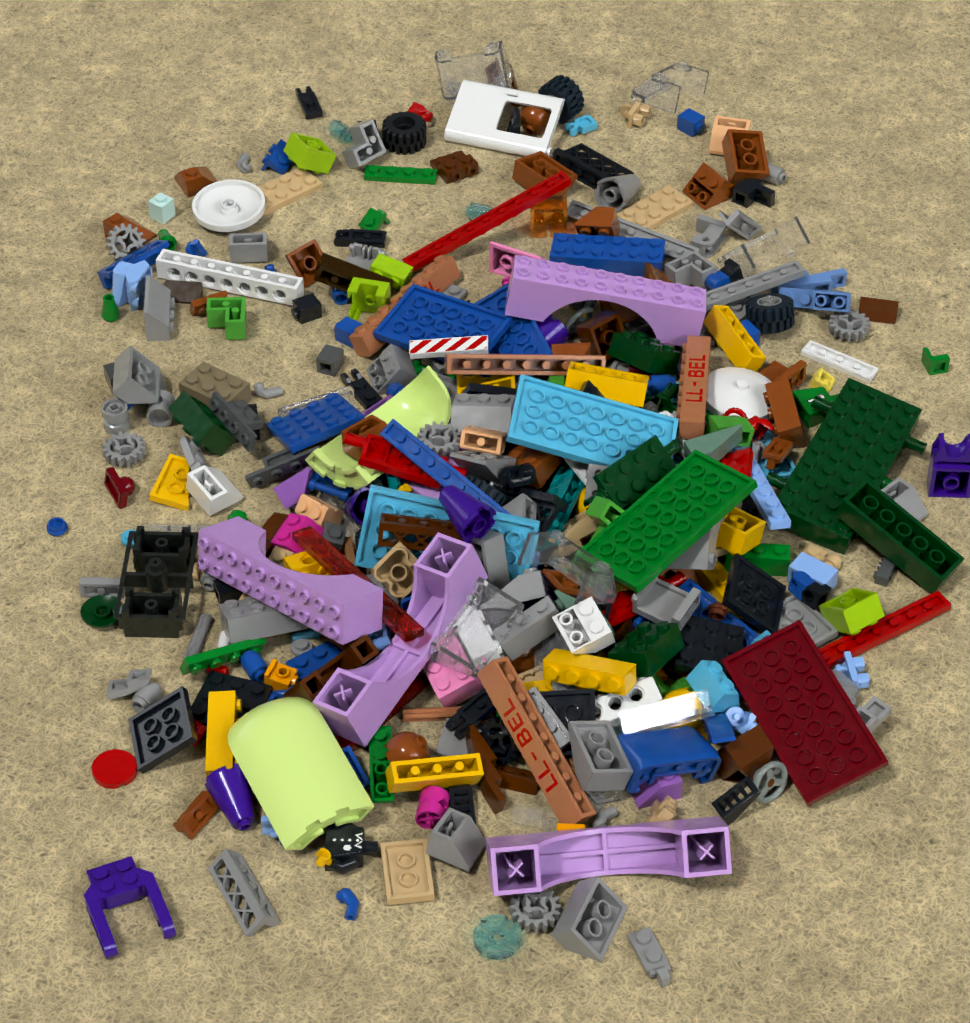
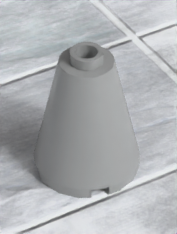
(615, 190)

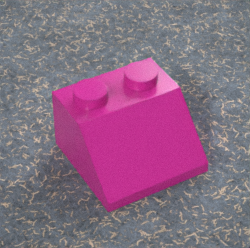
(293, 522)

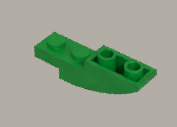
(378, 766)

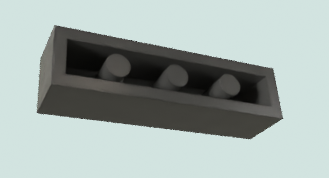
(885, 571)

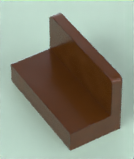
(879, 309)

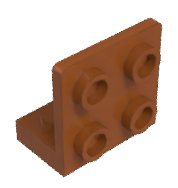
(777, 371)

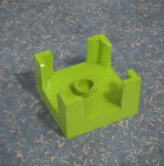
(367, 296)

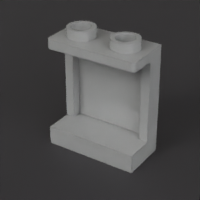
(665, 602)

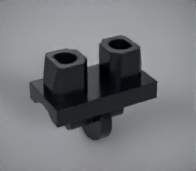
(518, 475)

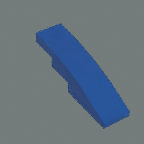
(718, 728)

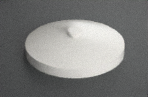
(228, 205)
(737, 389)

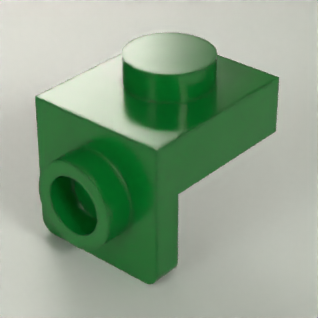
(373, 219)

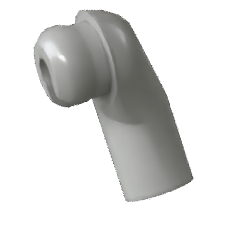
(267, 393)
(603, 816)

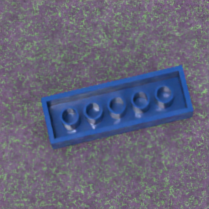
(608, 253)

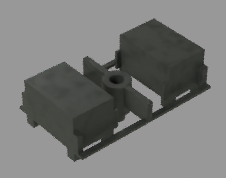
(159, 564)

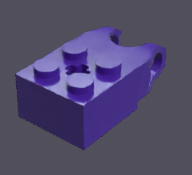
(949, 469)

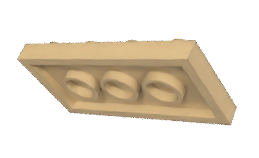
(288, 189)
(657, 208)

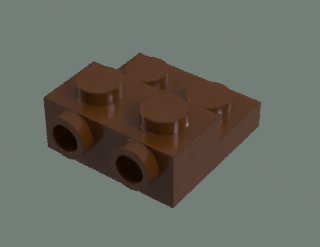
(455, 166)

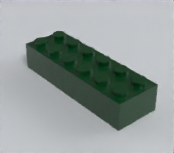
(899, 536)

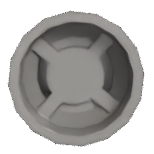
(158, 413)
(115, 416)

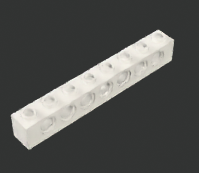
(229, 277)

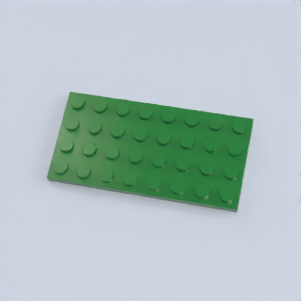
(669, 519)

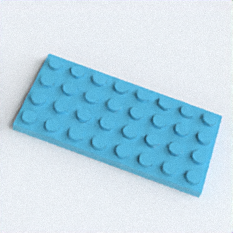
(581, 423)
(392, 501)

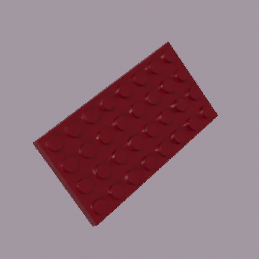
(804, 713)

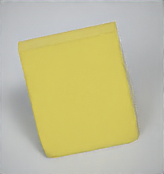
(822, 379)

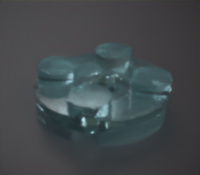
(497, 949)

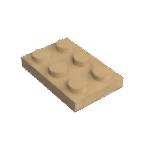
(407, 871)

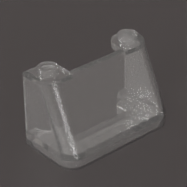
(486, 67)
(477, 629)

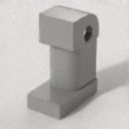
(711, 236)

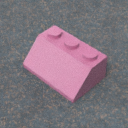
(502, 258)

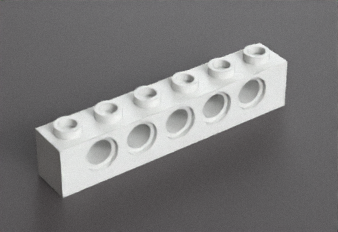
(645, 688)

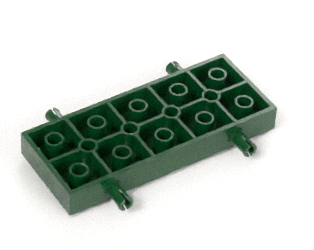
(854, 442)

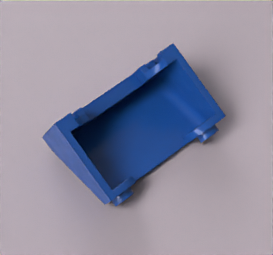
(668, 754)

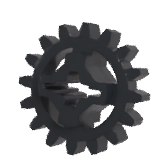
(500, 740)

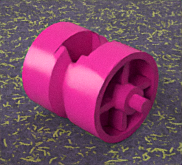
(432, 806)

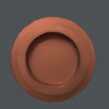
(717, 611)

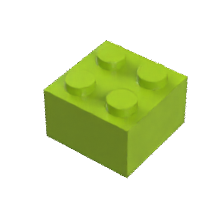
(309, 153)
(853, 610)

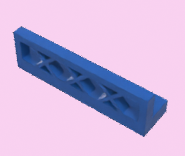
(148, 253)

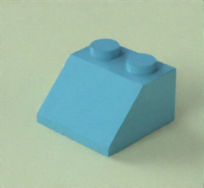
(711, 677)

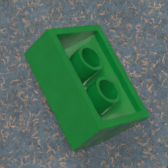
(771, 558)

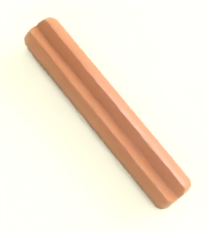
(428, 714)

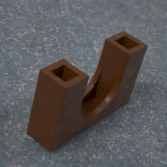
(350, 658)

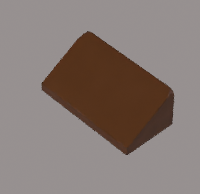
(517, 779)

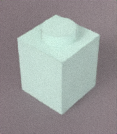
(161, 208)

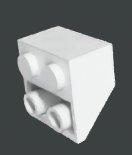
(212, 489)
(584, 628)

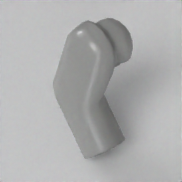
(242, 164)

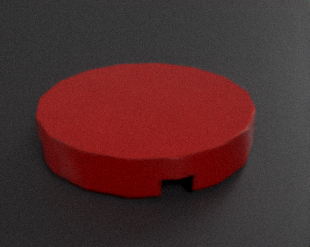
(114, 768)

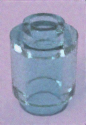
(340, 131)
(476, 210)

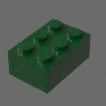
(644, 352)
(201, 424)
(649, 646)

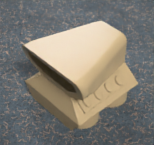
(396, 571)

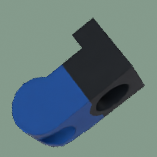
(729, 273)
(808, 590)

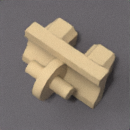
(635, 113)
(662, 810)

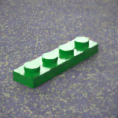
(400, 174)
(216, 657)

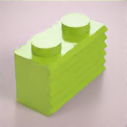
(393, 269)

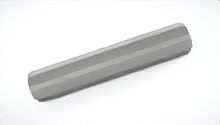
(198, 635)

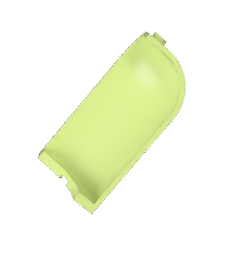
(413, 407)
(297, 770)

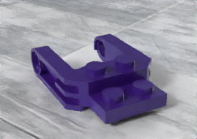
(117, 885)

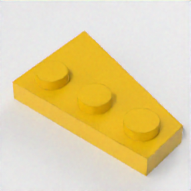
(171, 484)

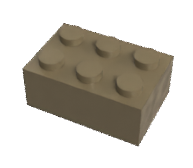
(209, 379)

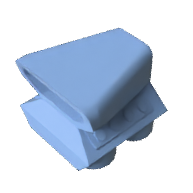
(130, 283)

